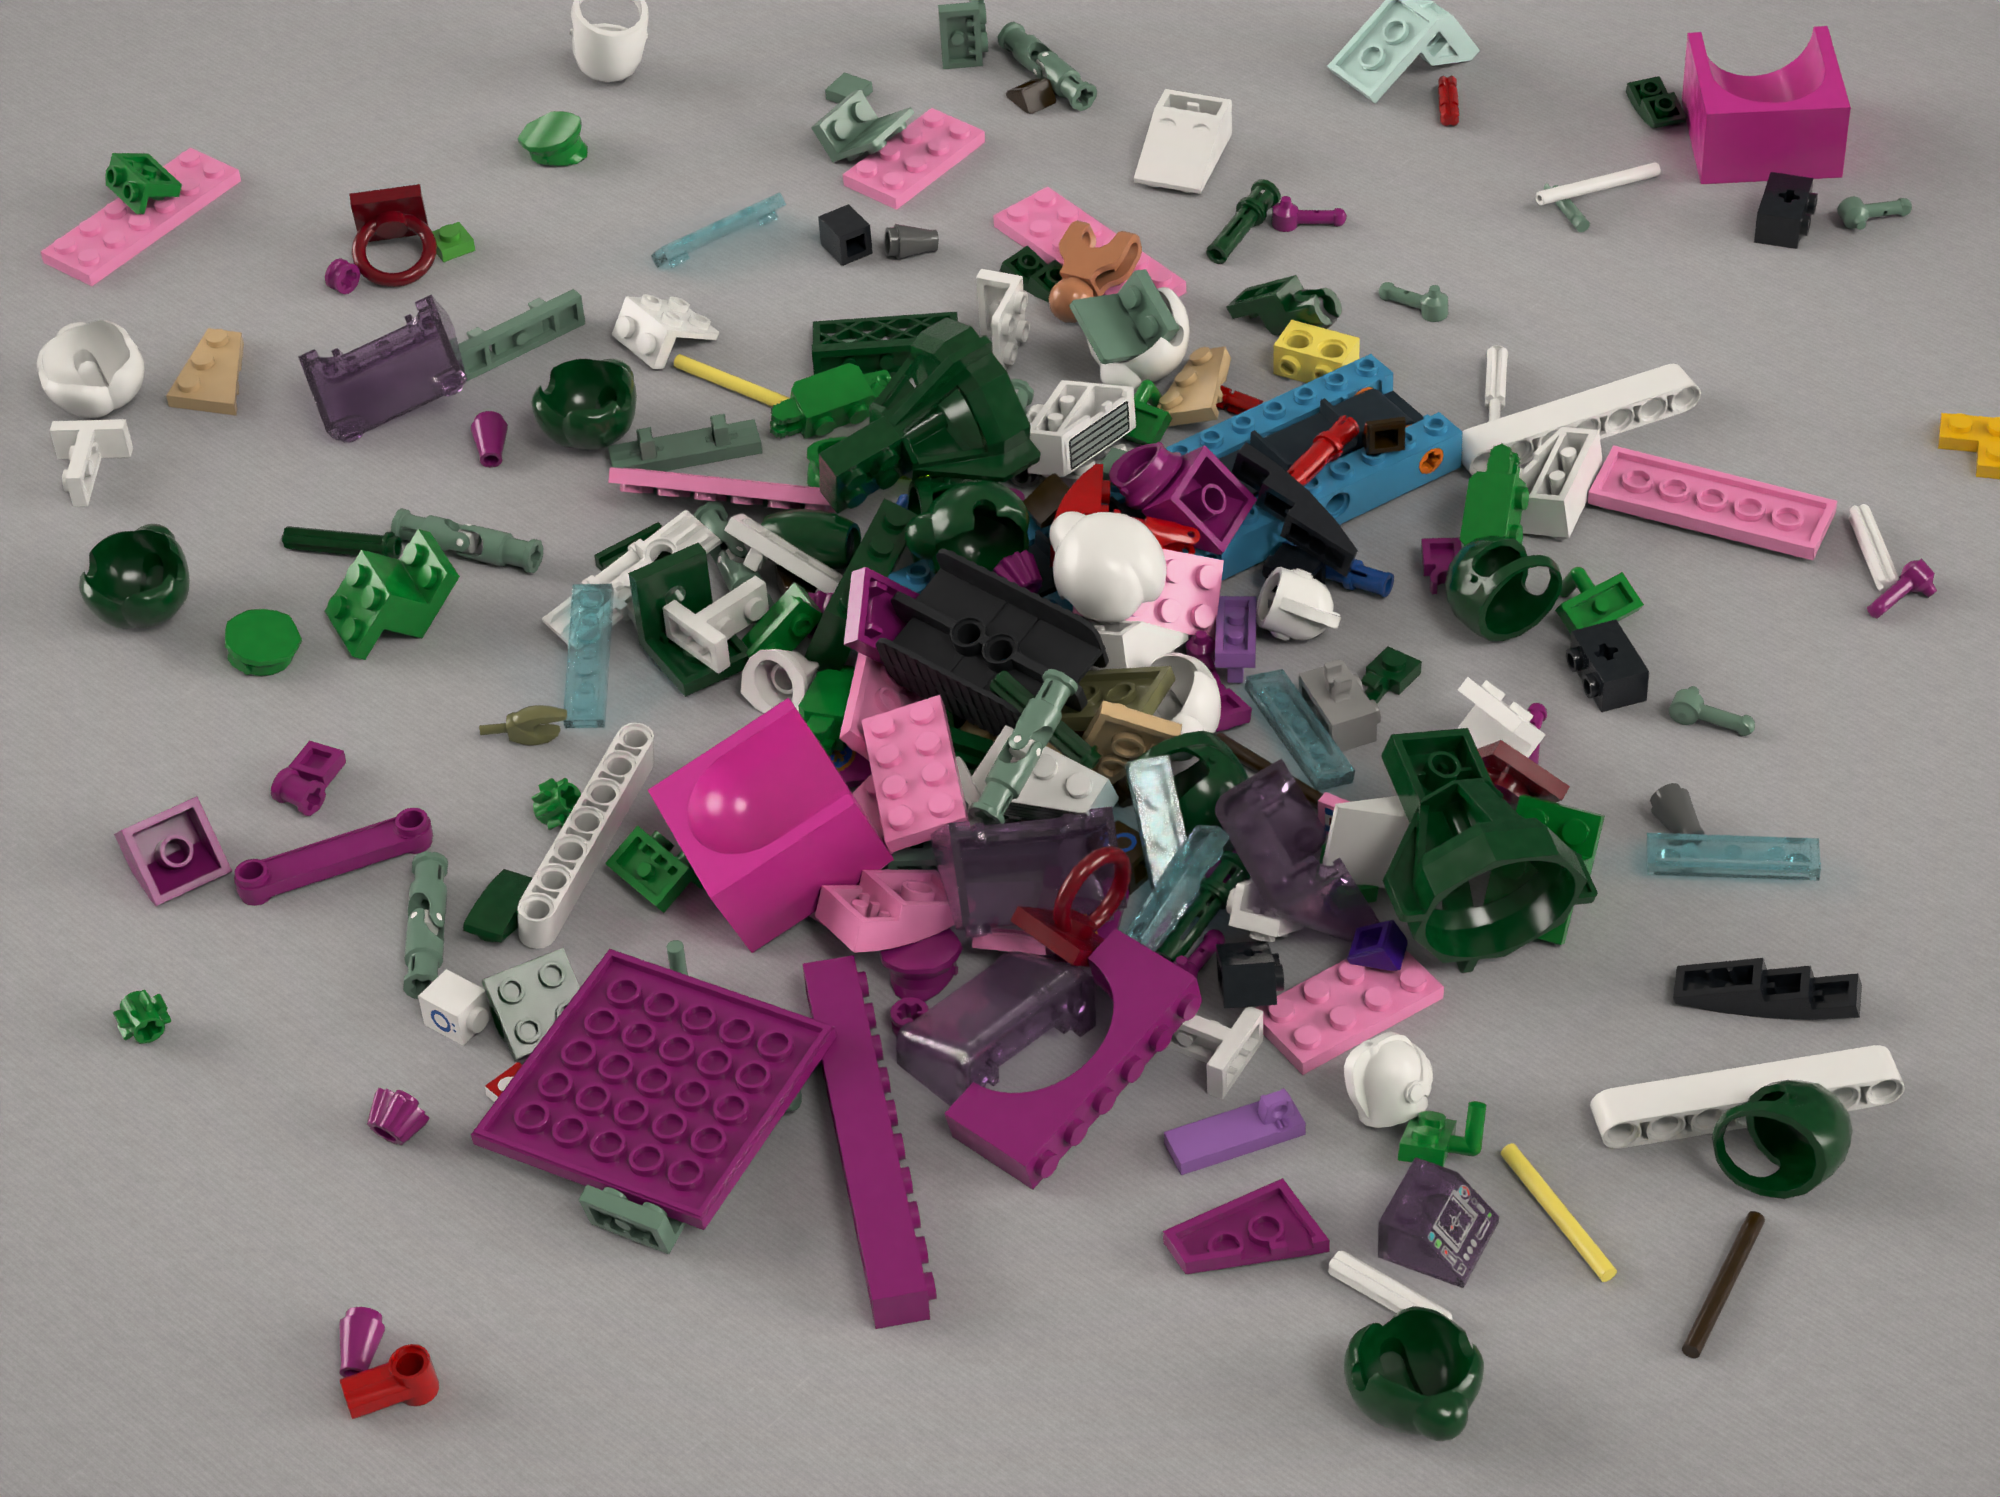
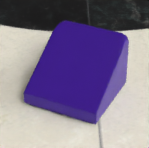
(1378, 946)

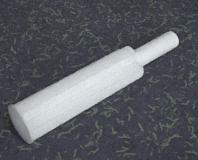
(1496, 380)

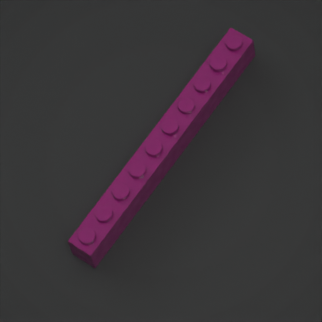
(868, 1148)

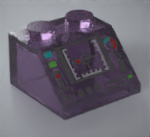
(1436, 1224)

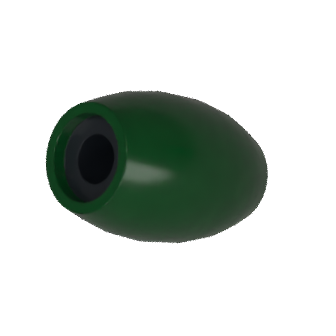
(818, 534)

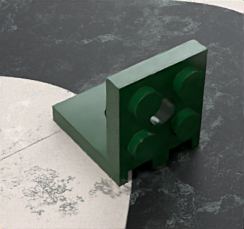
(649, 587)

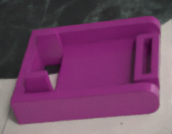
(871, 611)

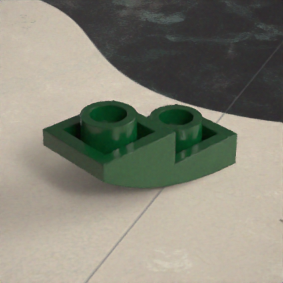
(1654, 102)
(1036, 273)
(496, 909)

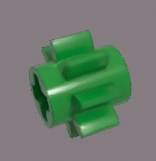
(555, 802)
(142, 1016)

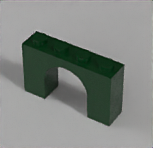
(878, 551)

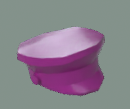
(1144, 473)
(923, 966)

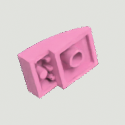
(885, 909)

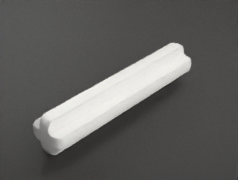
(1873, 547)
(1378, 1285)

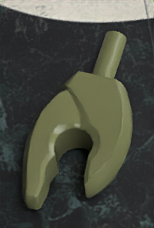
(525, 725)

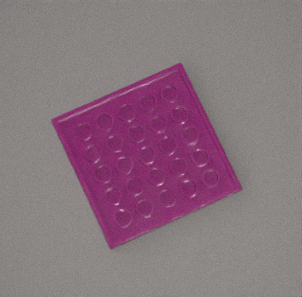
(655, 1087)

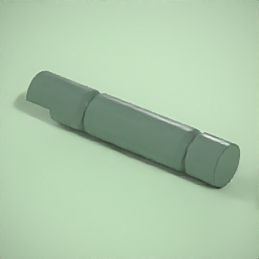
(1571, 212)

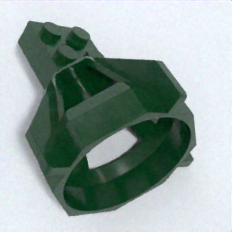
(952, 425)
(1459, 832)

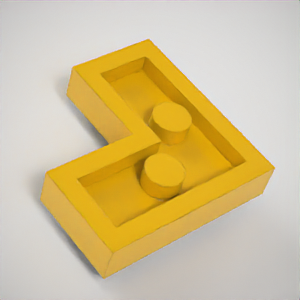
(1973, 435)

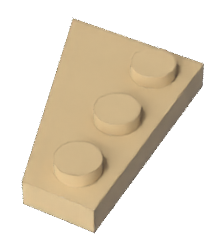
(210, 375)
(1197, 387)
(1125, 736)

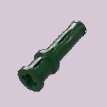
(1249, 213)
(1211, 891)

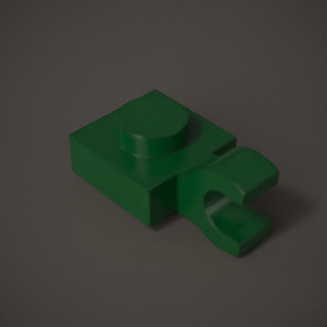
(1390, 672)

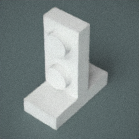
(84, 445)
(708, 630)
(1220, 1047)

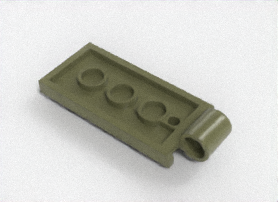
(1134, 687)

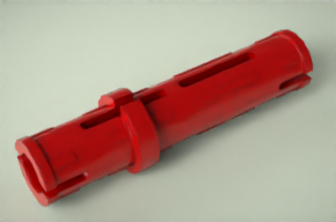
(1326, 448)

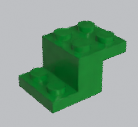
(391, 594)
(1574, 826)

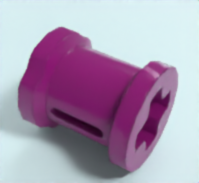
(302, 793)

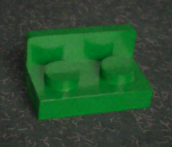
(139, 177)
(784, 622)
(651, 868)

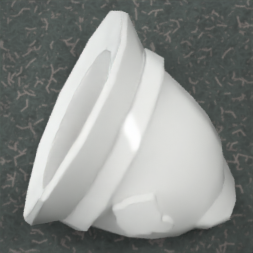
(774, 676)

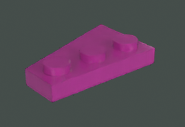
(1247, 1231)

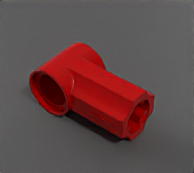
(405, 1378)

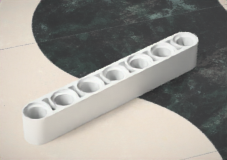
(1606, 408)
(585, 836)
(1695, 1102)

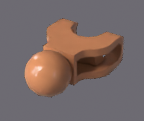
(1091, 269)

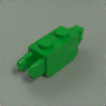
(827, 401)
(1495, 499)
(825, 706)

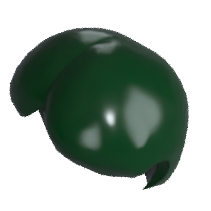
(587, 403)
(974, 521)
(136, 578)
(1415, 1373)

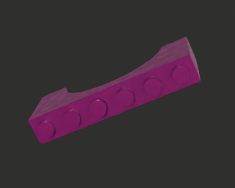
(1036, 1128)

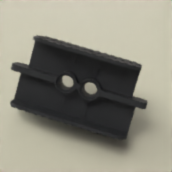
(1002, 621)

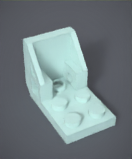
(1394, 39)

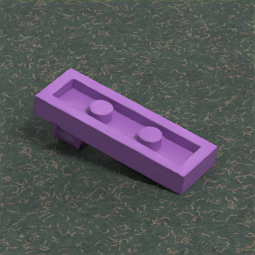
(1236, 635)
(1235, 1132)

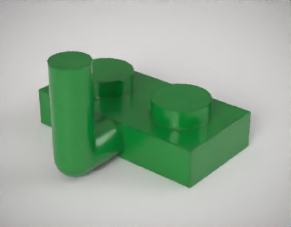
(1150, 421)
(1596, 604)
(1433, 1136)

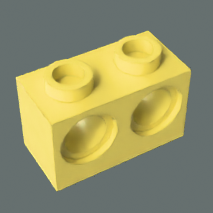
(1311, 351)

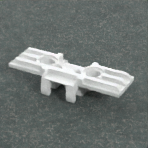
(673, 537)

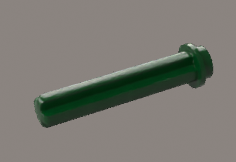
(341, 541)
(1063, 738)

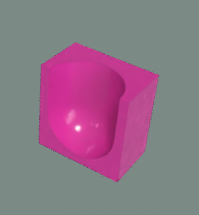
(1767, 122)
(768, 824)

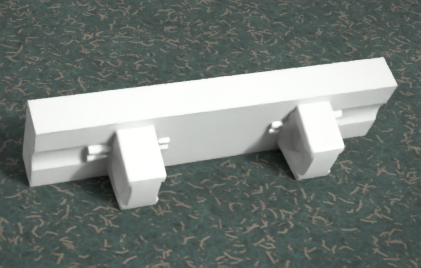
(769, 545)

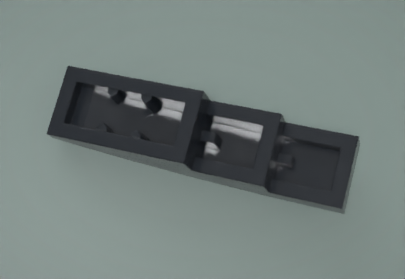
(1304, 517)
(1753, 991)

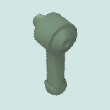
(1856, 213)
(1432, 304)
(1690, 706)

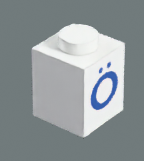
(455, 1007)

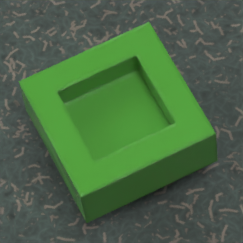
(453, 241)

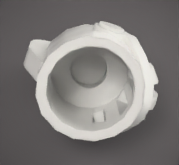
(1298, 608)
(1388, 1080)

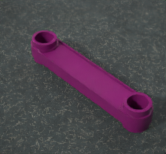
(261, 879)

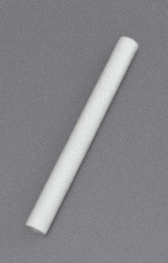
(1598, 183)

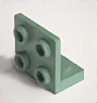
(963, 34)
(855, 128)
(1125, 322)
(637, 1222)

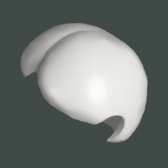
(1156, 361)
(91, 368)
(1106, 564)
(1191, 699)

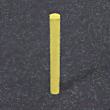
(728, 381)
(1558, 1212)

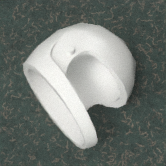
(608, 50)

